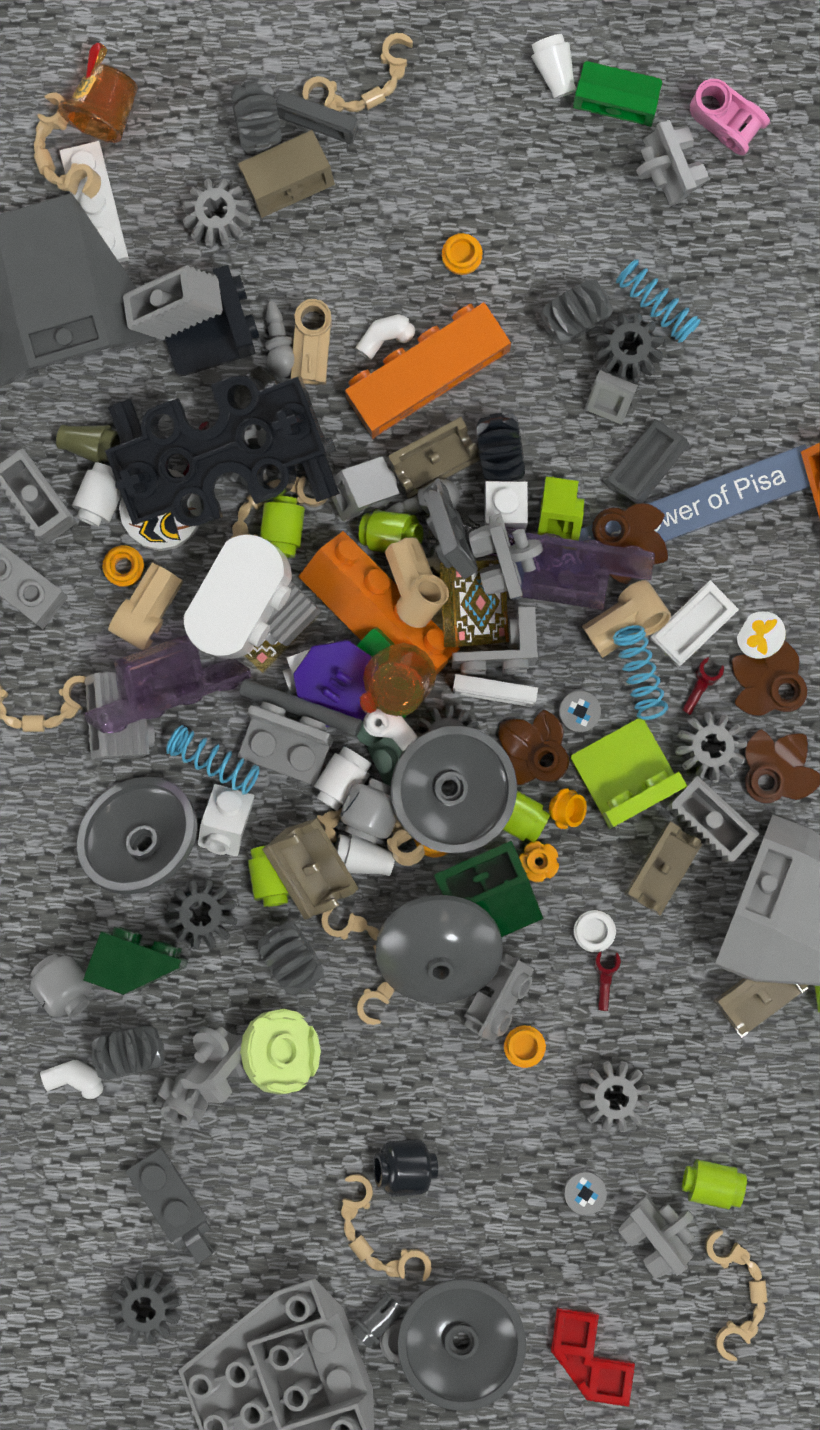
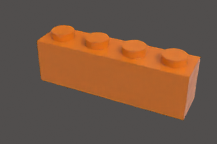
(428, 369)
(367, 598)

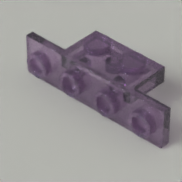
(580, 570)
(161, 680)

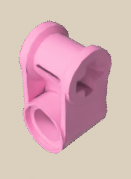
(730, 117)

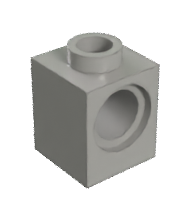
(364, 488)

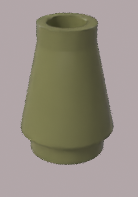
(88, 441)

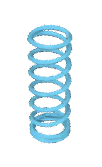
(689, 327)
(623, 639)
(181, 736)

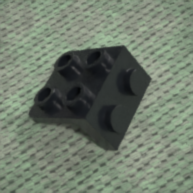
(220, 338)

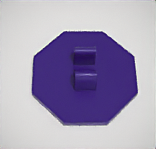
(333, 677)

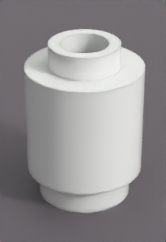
(97, 496)
(340, 775)

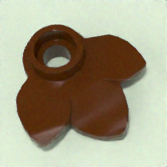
(637, 530)
(764, 677)
(530, 742)
(783, 763)

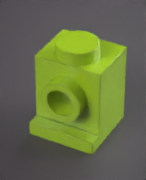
(561, 509)

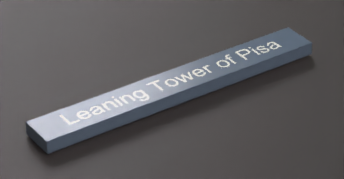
(722, 497)

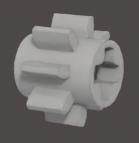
(180, 1104)

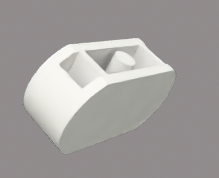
(238, 597)

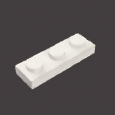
(102, 207)

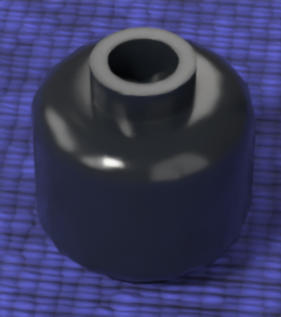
(405, 1168)

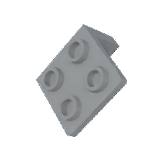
(521, 636)
(285, 744)

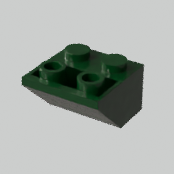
(495, 884)
(127, 964)

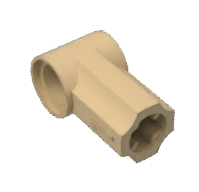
(311, 346)
(419, 589)
(635, 606)
(144, 611)

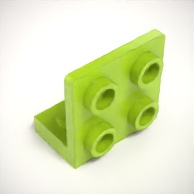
(626, 772)

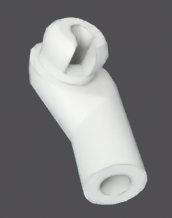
(382, 330)
(389, 726)
(76, 1075)

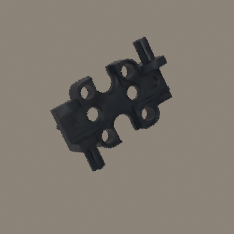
(291, 440)

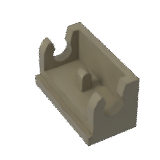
(286, 173)
(434, 457)
(310, 868)
(663, 868)
(753, 1002)

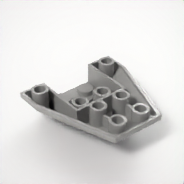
(778, 914)
(283, 1369)

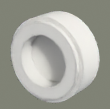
(594, 931)

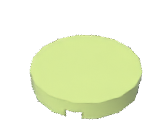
(280, 1051)

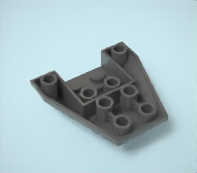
(58, 290)

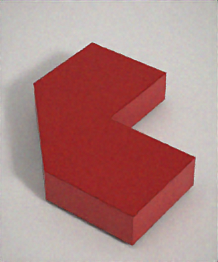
(596, 1377)

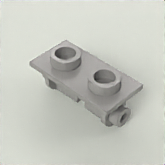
(492, 1015)

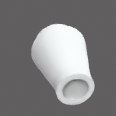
(554, 62)
(363, 856)

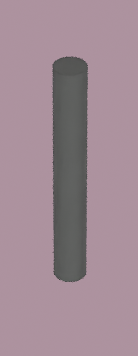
(301, 707)

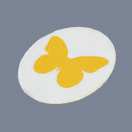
(761, 635)

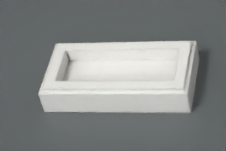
(694, 623)
(495, 690)

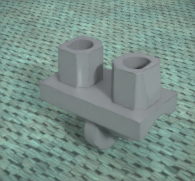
(668, 164)
(494, 539)
(215, 1060)
(666, 1233)

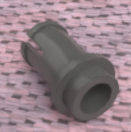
(377, 1320)

